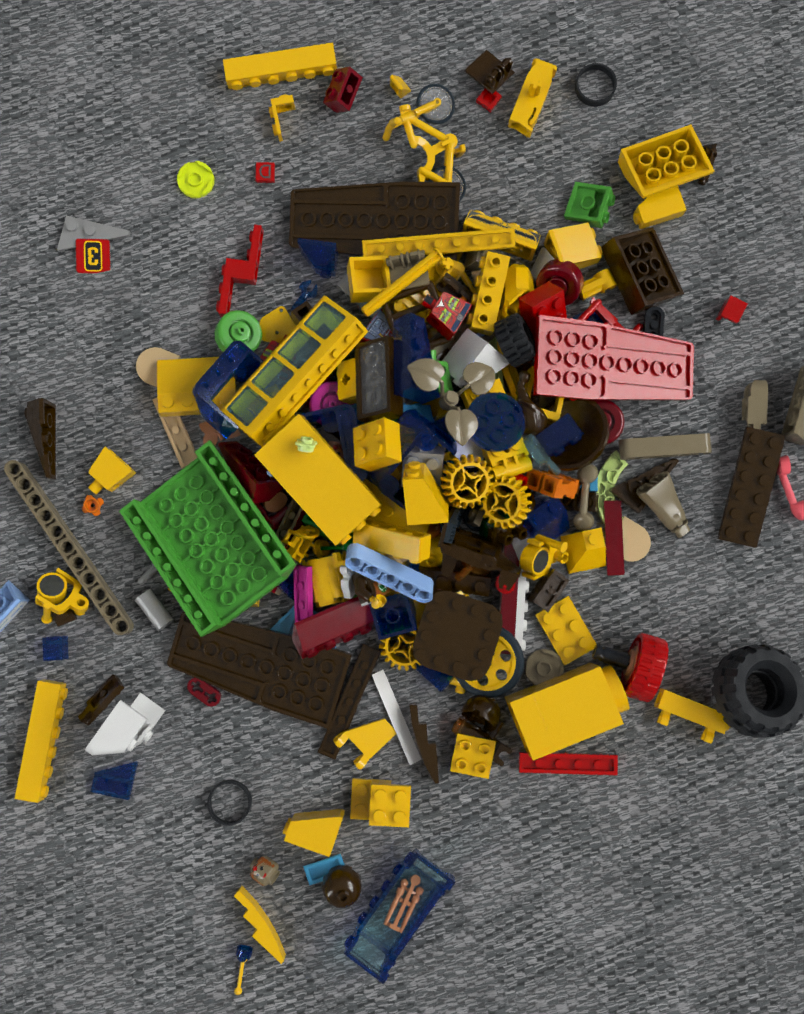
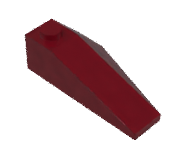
(250, 472)

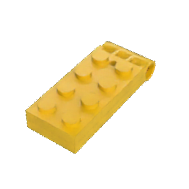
(516, 459)

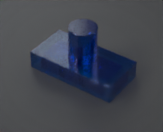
(437, 678)

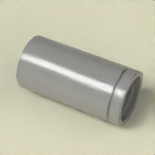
(154, 610)

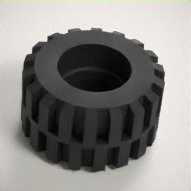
(515, 339)

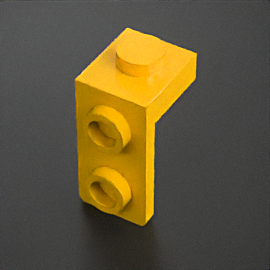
(280, 104)

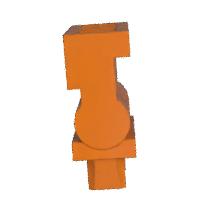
(552, 485)

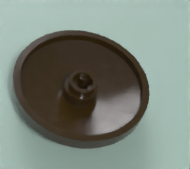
(596, 430)

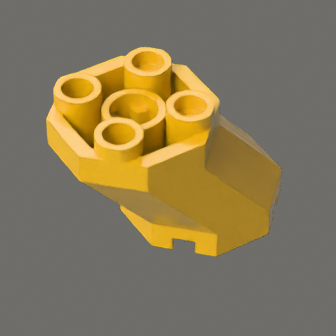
(517, 283)

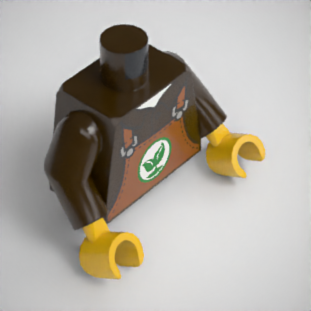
(370, 591)

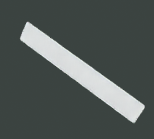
(396, 717)

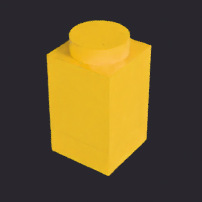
(568, 709)

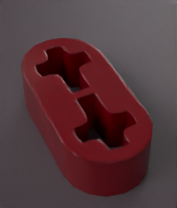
(201, 695)

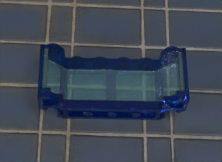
(377, 945)

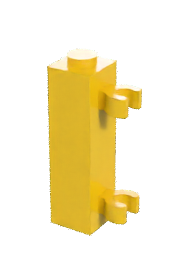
(692, 711)

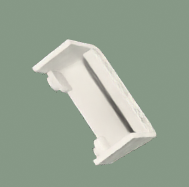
(126, 727)

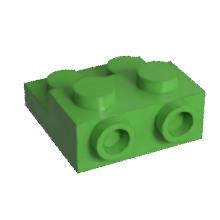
(590, 204)

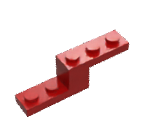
(240, 270)

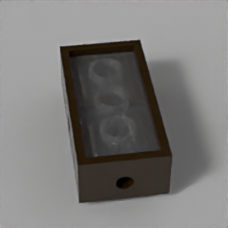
(376, 381)

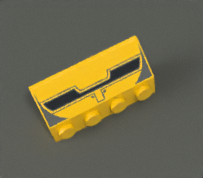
(525, 239)

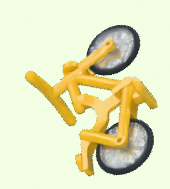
(435, 106)

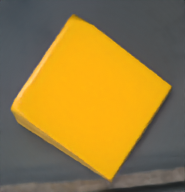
(399, 86)

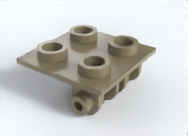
(402, 263)

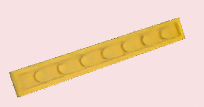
(445, 243)

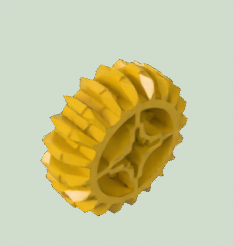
(476, 494)
(509, 508)
(399, 648)

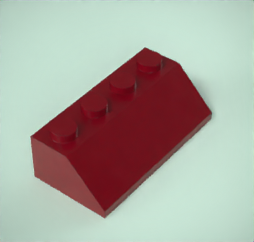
(331, 627)

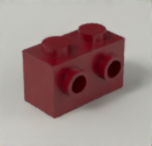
(342, 89)

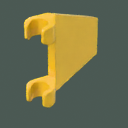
(368, 739)

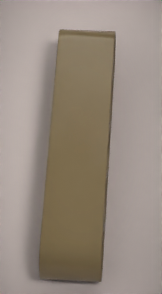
(664, 446)

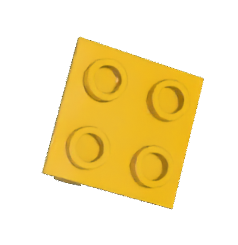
(472, 756)

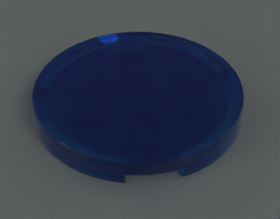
(499, 421)

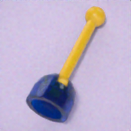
(243, 954)

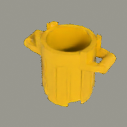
(327, 579)

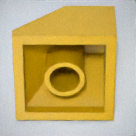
(585, 550)

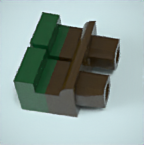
(500, 535)

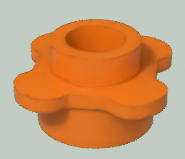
(89, 500)

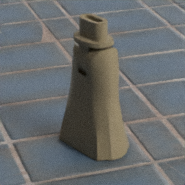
(664, 502)

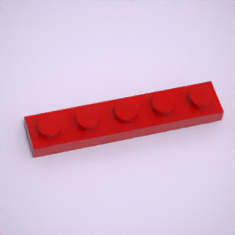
(570, 763)

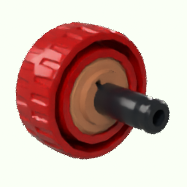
(641, 667)

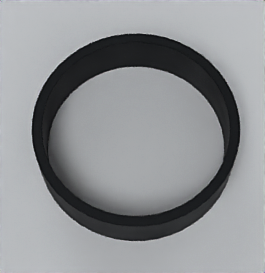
(601, 67)
(215, 817)

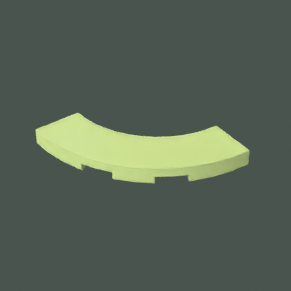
(607, 479)

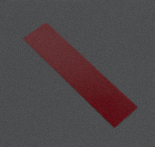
(614, 538)

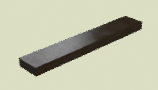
(349, 699)

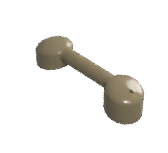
(585, 520)

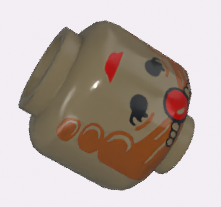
(264, 870)

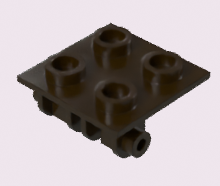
(490, 71)

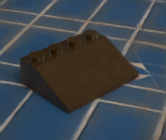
(641, 270)

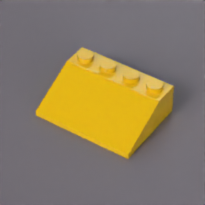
(664, 162)
(176, 383)

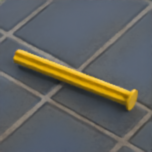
(402, 282)

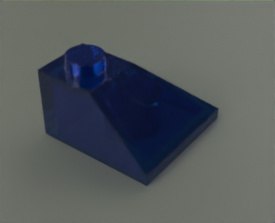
(320, 255)

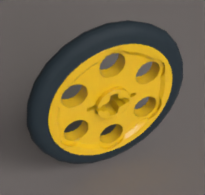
(513, 668)

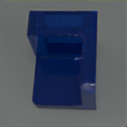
(55, 648)

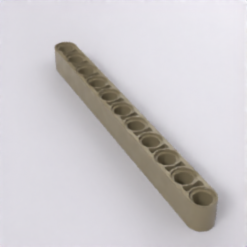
(61, 542)

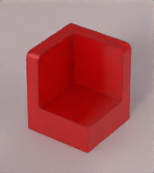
(732, 309)

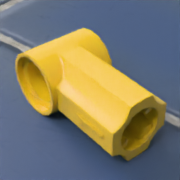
(598, 284)

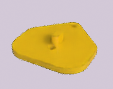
(275, 322)

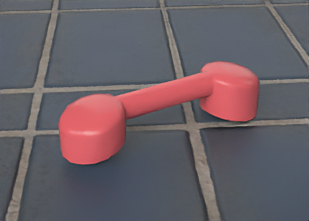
(783, 470)

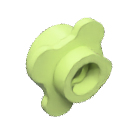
(306, 444)

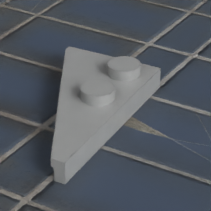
(82, 229)

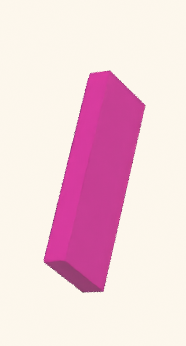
(303, 592)

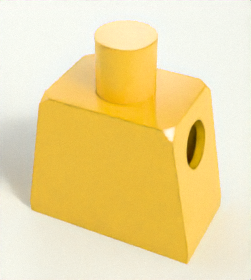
(109, 472)

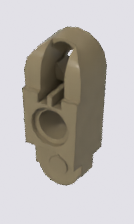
(755, 404)

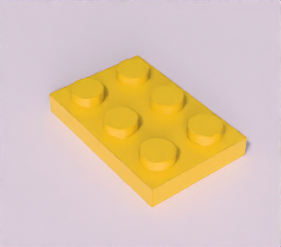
(566, 630)

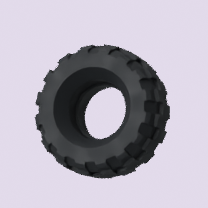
(783, 687)

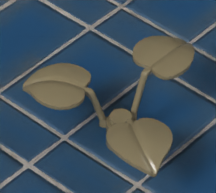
(480, 378)

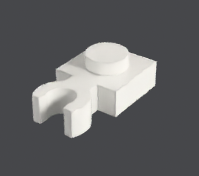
(346, 583)

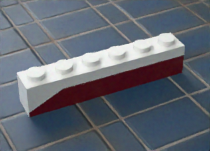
(514, 604)

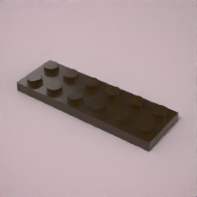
(751, 487)

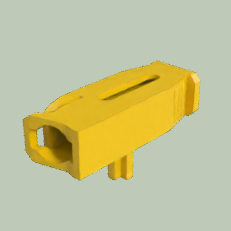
(532, 97)

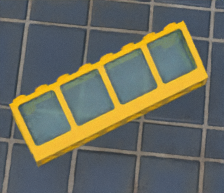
(294, 370)

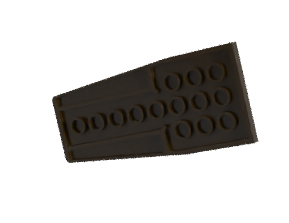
(373, 212)
(263, 668)

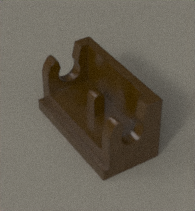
(548, 589)

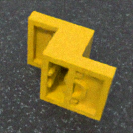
(380, 802)

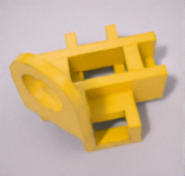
(304, 534)

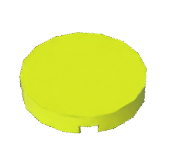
(201, 181)

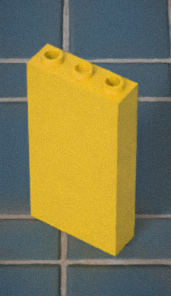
(319, 481)

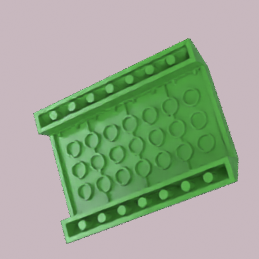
(209, 541)

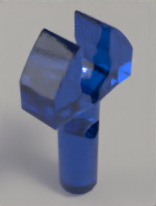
(305, 295)

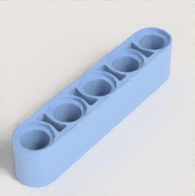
(389, 573)

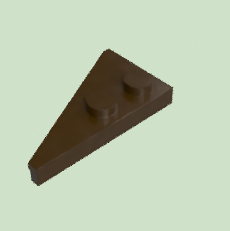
(627, 490)

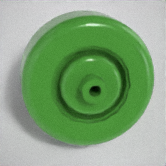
(238, 326)

